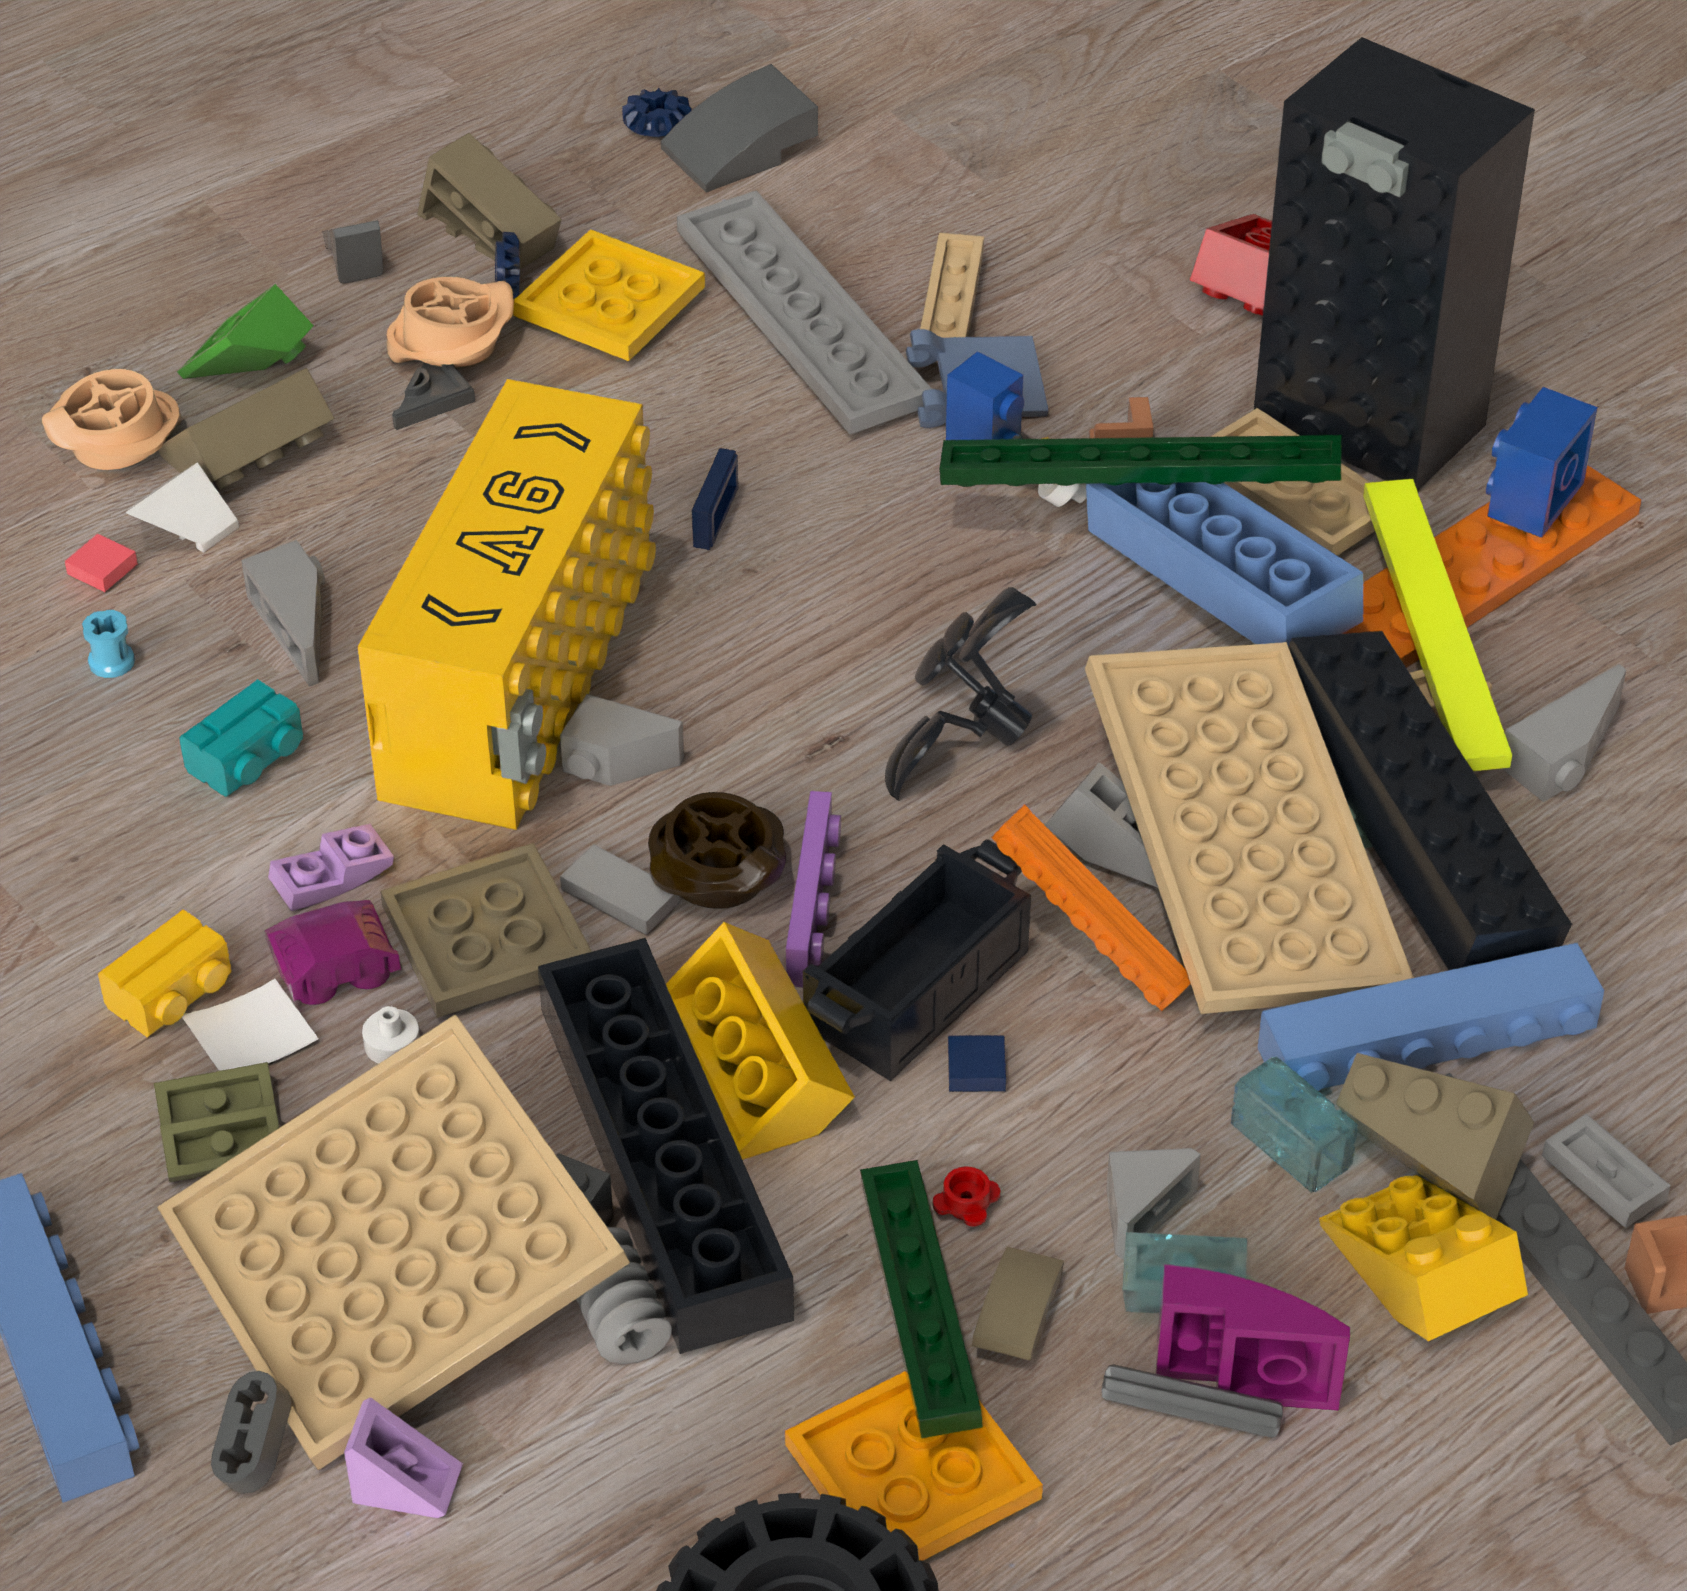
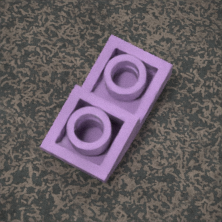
(342, 863)

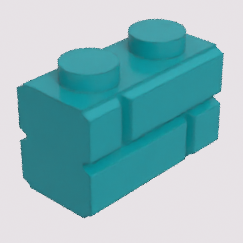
(242, 738)

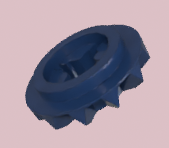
(655, 112)
(508, 261)

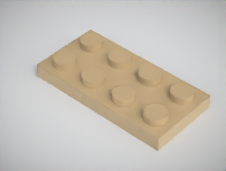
(1325, 511)

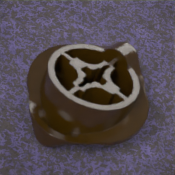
(717, 865)

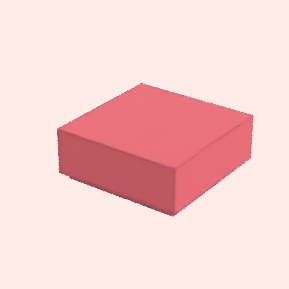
(101, 562)

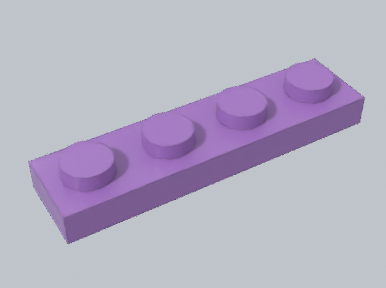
(814, 871)

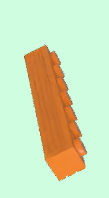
(1092, 908)

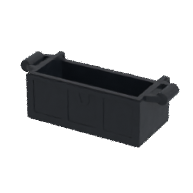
(921, 959)

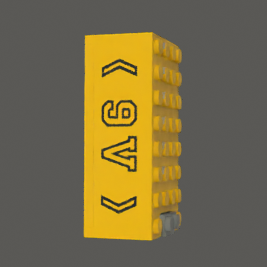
(508, 604)

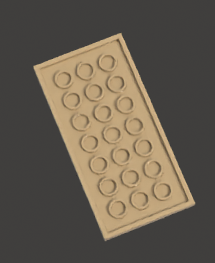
(1245, 826)

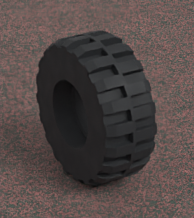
(800, 1548)

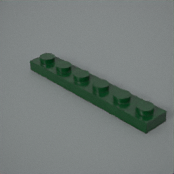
(921, 1300)

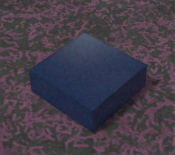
(976, 1063)

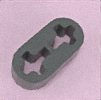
(251, 1432)

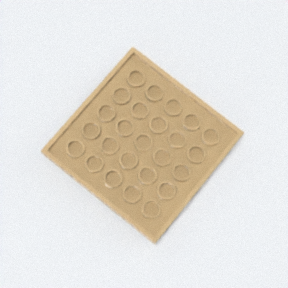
(391, 1237)

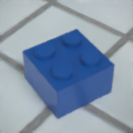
(1540, 461)

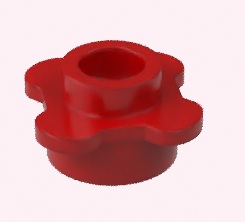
(962, 1184)

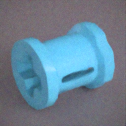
(107, 638)

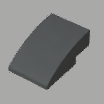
(741, 129)

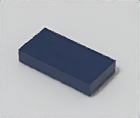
(715, 499)

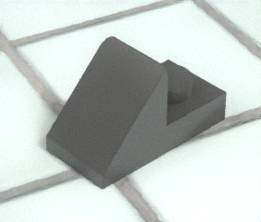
(356, 251)

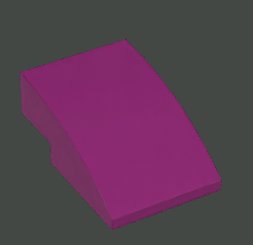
(1249, 1339)

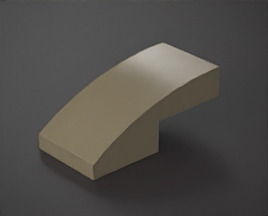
(1017, 1303)

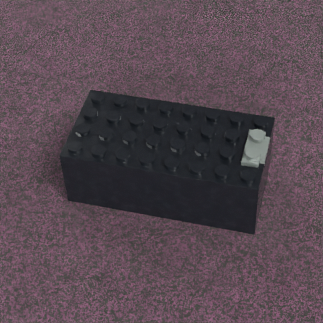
(1390, 259)

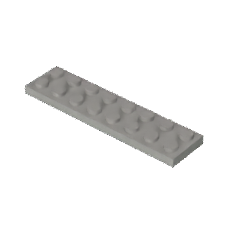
(804, 311)

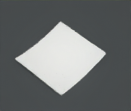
(251, 1028)

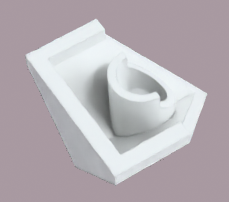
(188, 508)

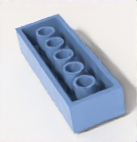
(1230, 558)

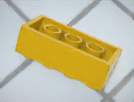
(757, 1043)

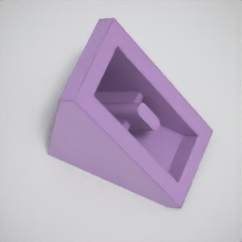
(397, 1465)

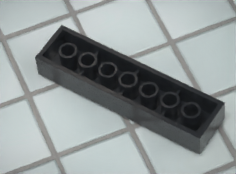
(1424, 805)
(666, 1146)

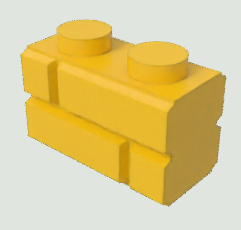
(165, 973)

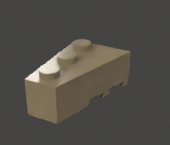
(484, 199)
(1440, 1126)

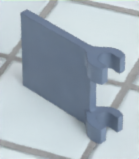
(950, 352)

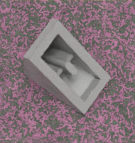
(1148, 1189)

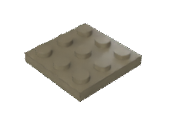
(482, 928)

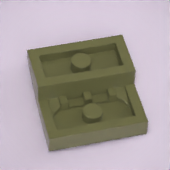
(213, 1118)

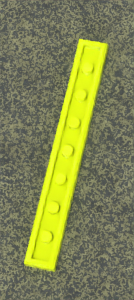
(1436, 624)

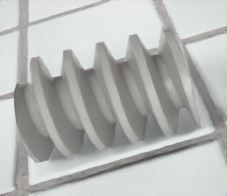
(625, 1311)

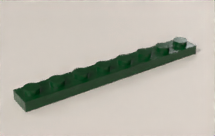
(1141, 460)

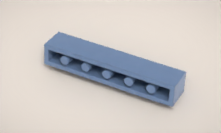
(1437, 1015)
(56, 1353)

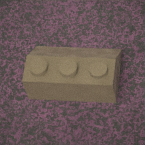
(252, 430)

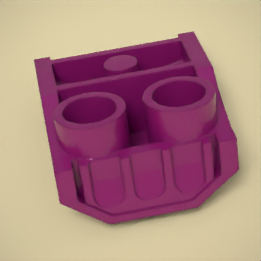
(330, 949)

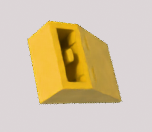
(1428, 1255)

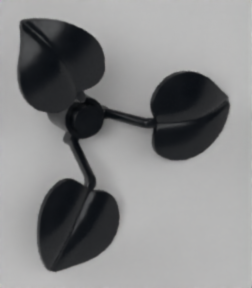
(992, 708)

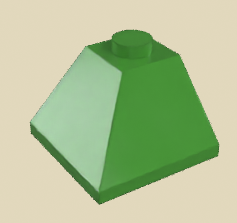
(252, 338)

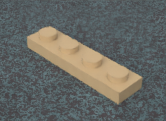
(953, 285)

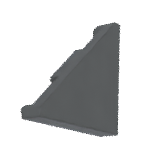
(432, 393)

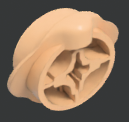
(450, 321)
(112, 419)

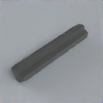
(1192, 1400)

